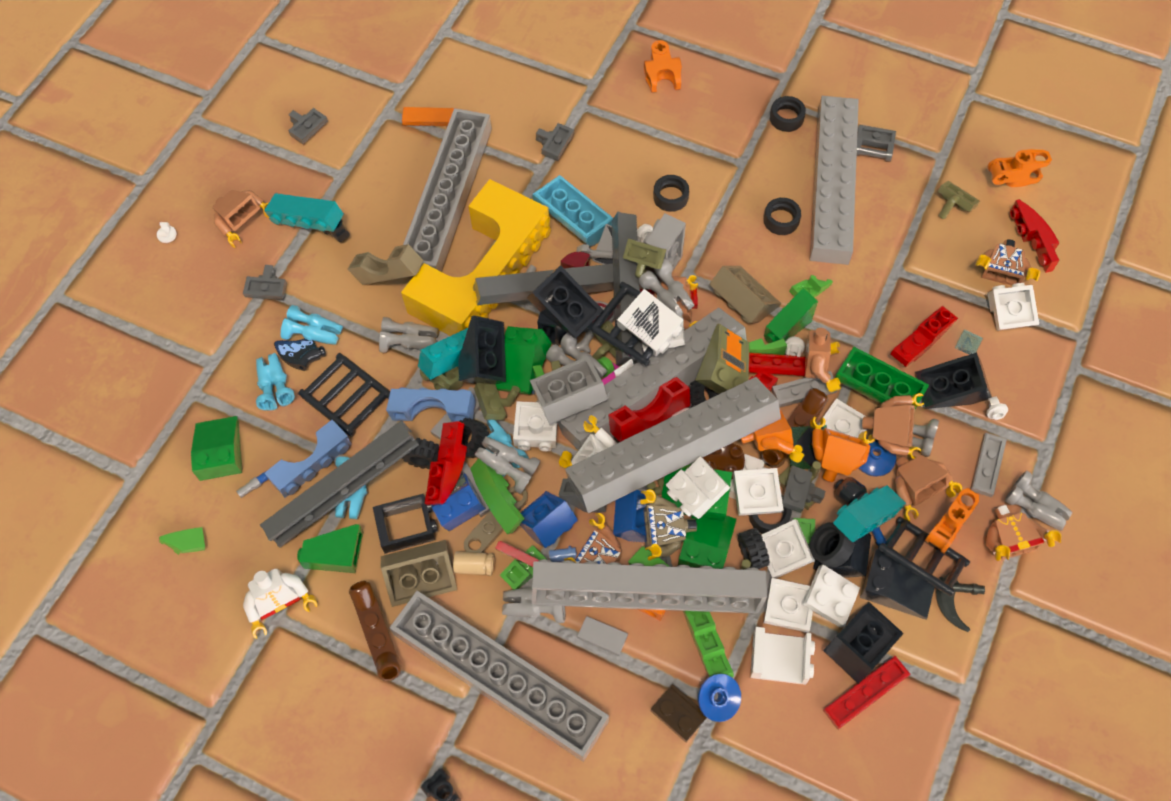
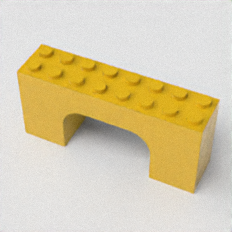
(518, 229)

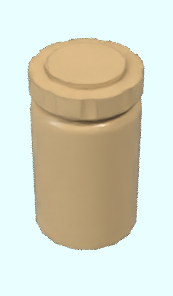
(473, 563)

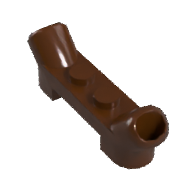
(808, 408)
(375, 631)

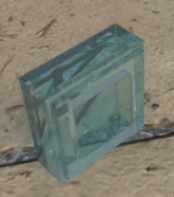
(968, 342)

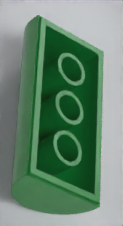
(876, 378)

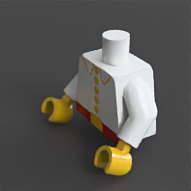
(593, 444)
(272, 593)

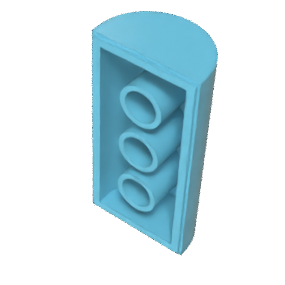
(573, 210)

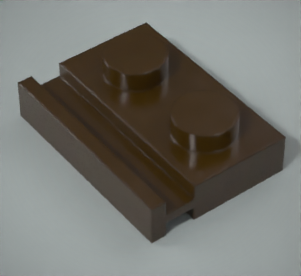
(678, 713)

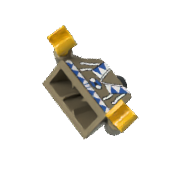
(664, 525)

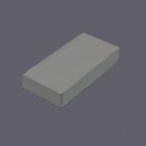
(602, 636)

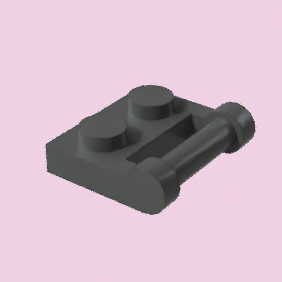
(876, 138)

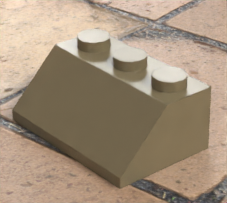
(744, 293)
(418, 569)

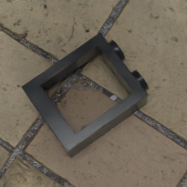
(401, 506)

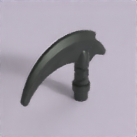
(946, 602)

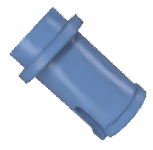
(560, 554)

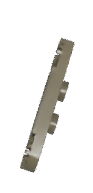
(489, 529)

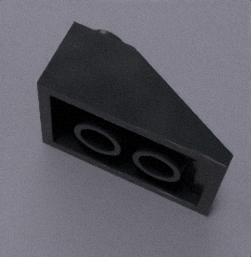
(565, 302)
(483, 352)
(955, 383)
(896, 587)
(863, 642)

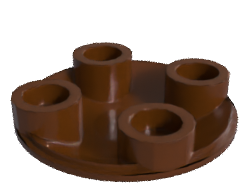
(727, 458)

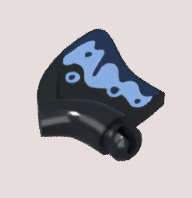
(299, 352)

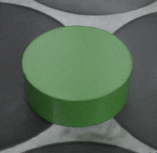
(607, 364)

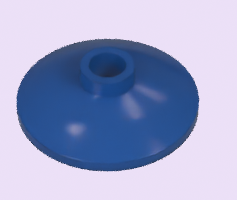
(878, 465)
(728, 697)

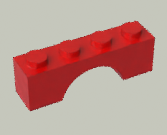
(669, 400)

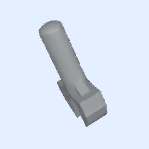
(595, 253)

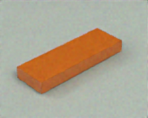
(426, 116)

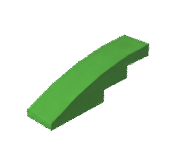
(496, 496)
(708, 643)

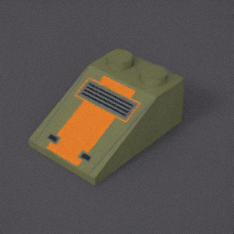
(724, 361)

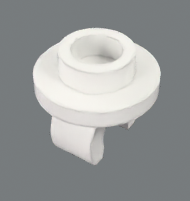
(643, 230)
(166, 233)
(795, 346)
(996, 410)

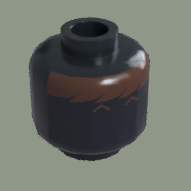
(849, 490)

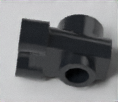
(340, 232)
(439, 787)

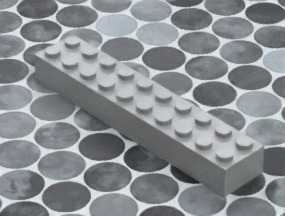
(834, 181)
(448, 186)
(641, 384)
(672, 444)
(648, 587)
(500, 675)

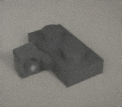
(307, 125)
(554, 141)
(265, 286)
(800, 490)

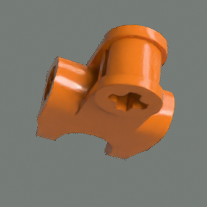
(662, 66)
(1017, 170)
(952, 521)

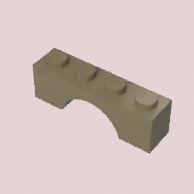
(400, 264)

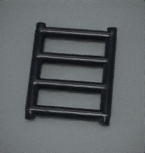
(611, 337)
(336, 416)
(925, 574)

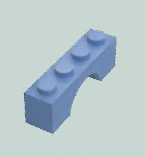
(407, 403)
(289, 476)

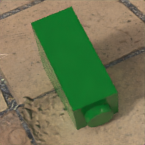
(792, 317)
(333, 551)

